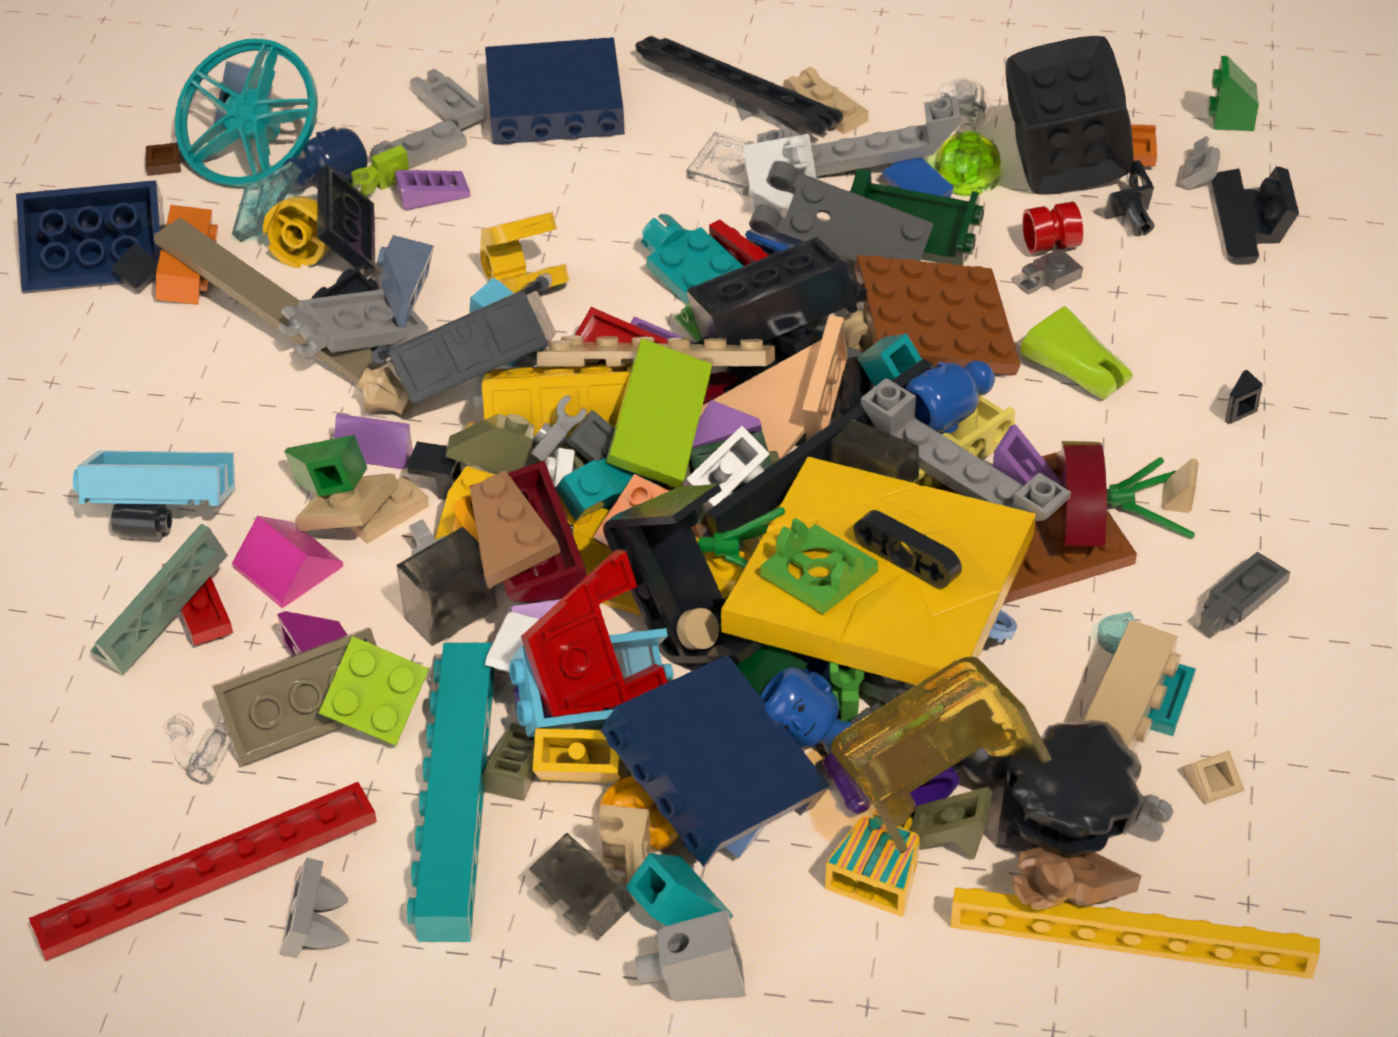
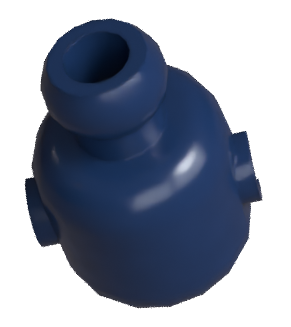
(335, 147)

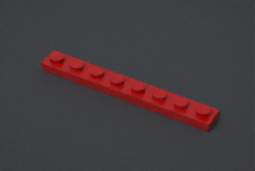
(201, 870)

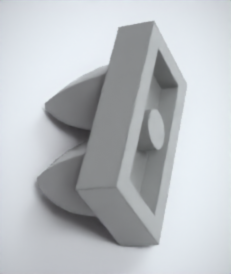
(304, 925)

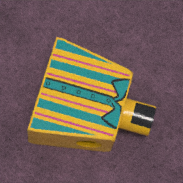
(872, 868)

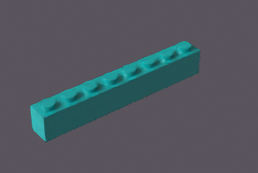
(453, 796)

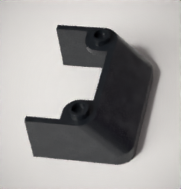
(673, 570)

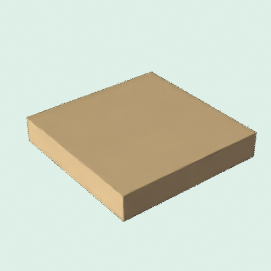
(348, 507)

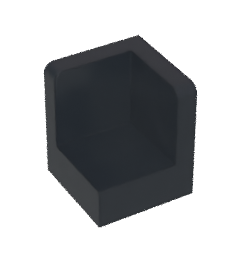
(430, 461)

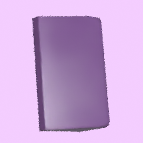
(379, 440)

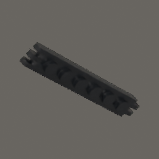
(739, 84)

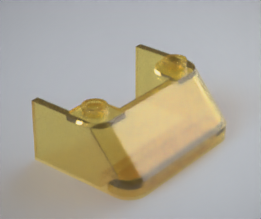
(929, 733)

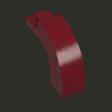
(1084, 475)

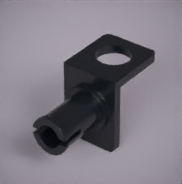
(1133, 201)

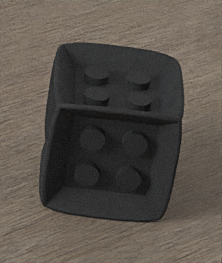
(1069, 114)

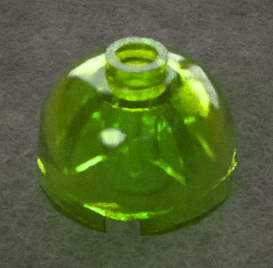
(969, 162)

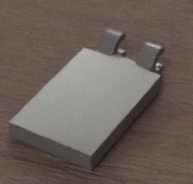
(347, 323)

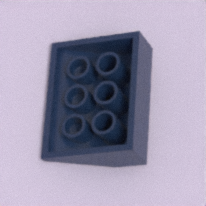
(81, 232)

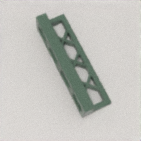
(160, 600)

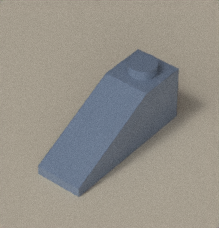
(403, 274)

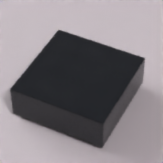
(136, 268)

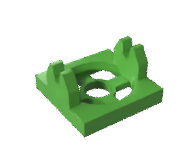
(817, 592)

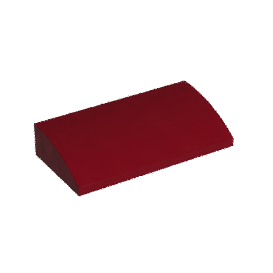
(561, 572)

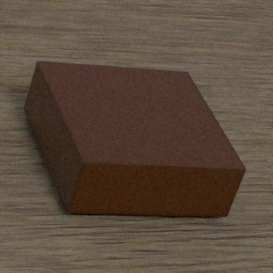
(163, 159)

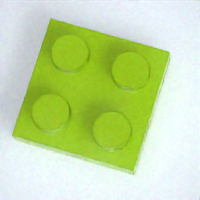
(374, 690)

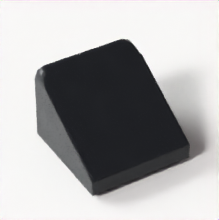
(1243, 398)

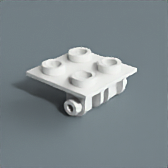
(758, 162)

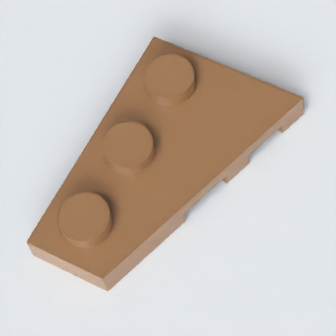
(508, 529)

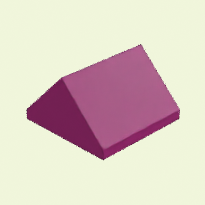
(283, 560)

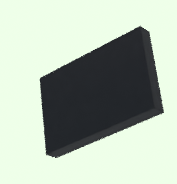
(345, 219)

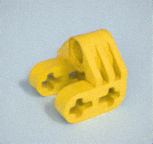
(503, 255)

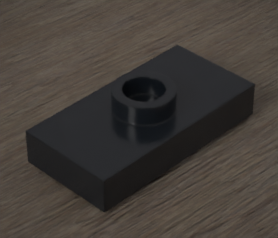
(855, 385)

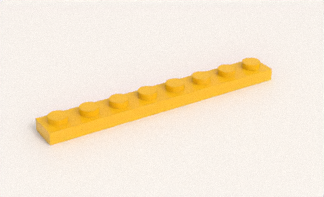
(1138, 933)

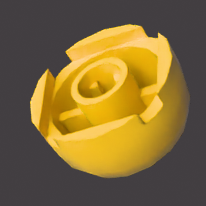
(293, 232)

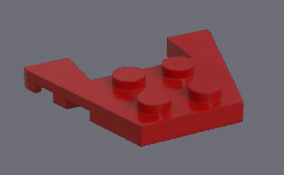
(574, 651)

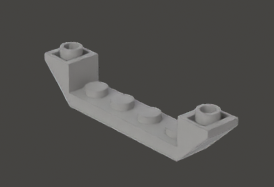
(883, 147)
(894, 412)

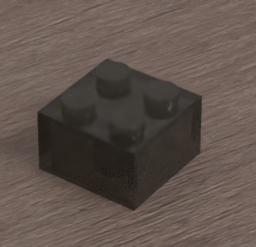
(445, 587)

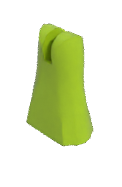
(1074, 351)

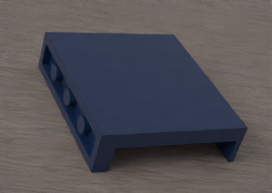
(554, 90)
(713, 757)

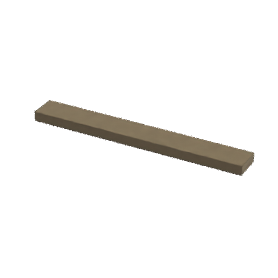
(250, 289)

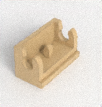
(624, 838)

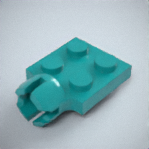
(684, 256)

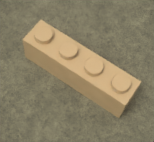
(1135, 681)

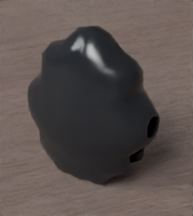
(1080, 793)

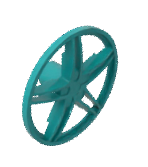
(247, 113)

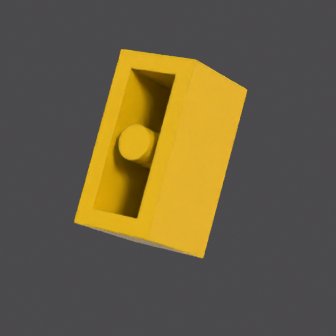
(575, 756)

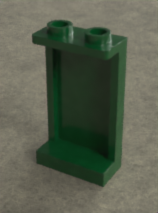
(952, 218)

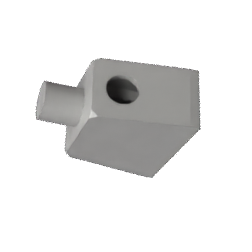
(696, 960)

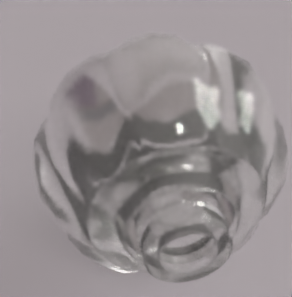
(973, 101)

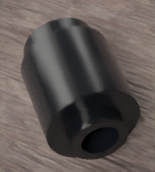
(141, 520)

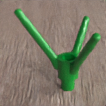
(1124, 495)
(727, 542)

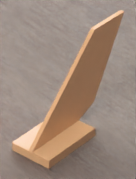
(796, 393)

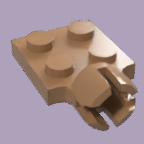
(1083, 880)

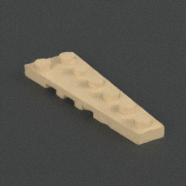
(575, 352)

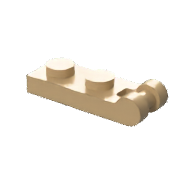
(821, 91)

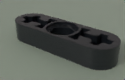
(930, 559)

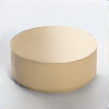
(697, 629)

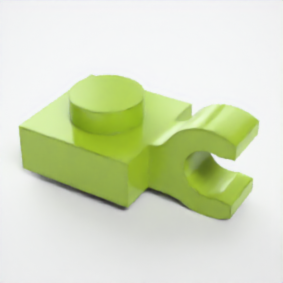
(382, 171)

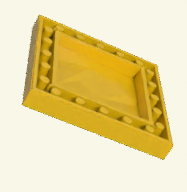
(894, 619)

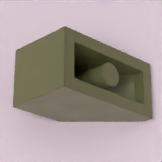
(493, 443)

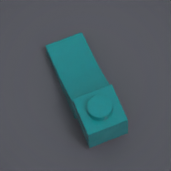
(593, 487)

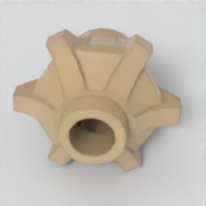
(383, 389)

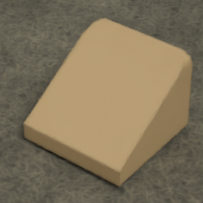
(1180, 488)
(1214, 777)

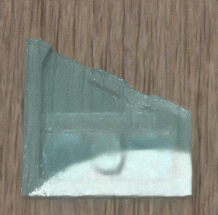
(260, 198)

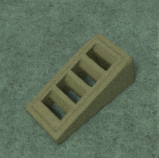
(507, 782)

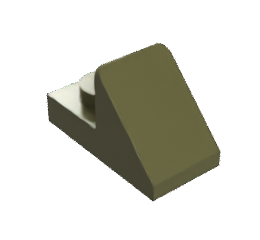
(954, 819)

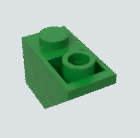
(1235, 98)
(327, 465)

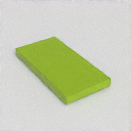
(659, 413)

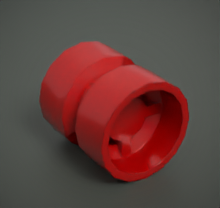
(1056, 227)

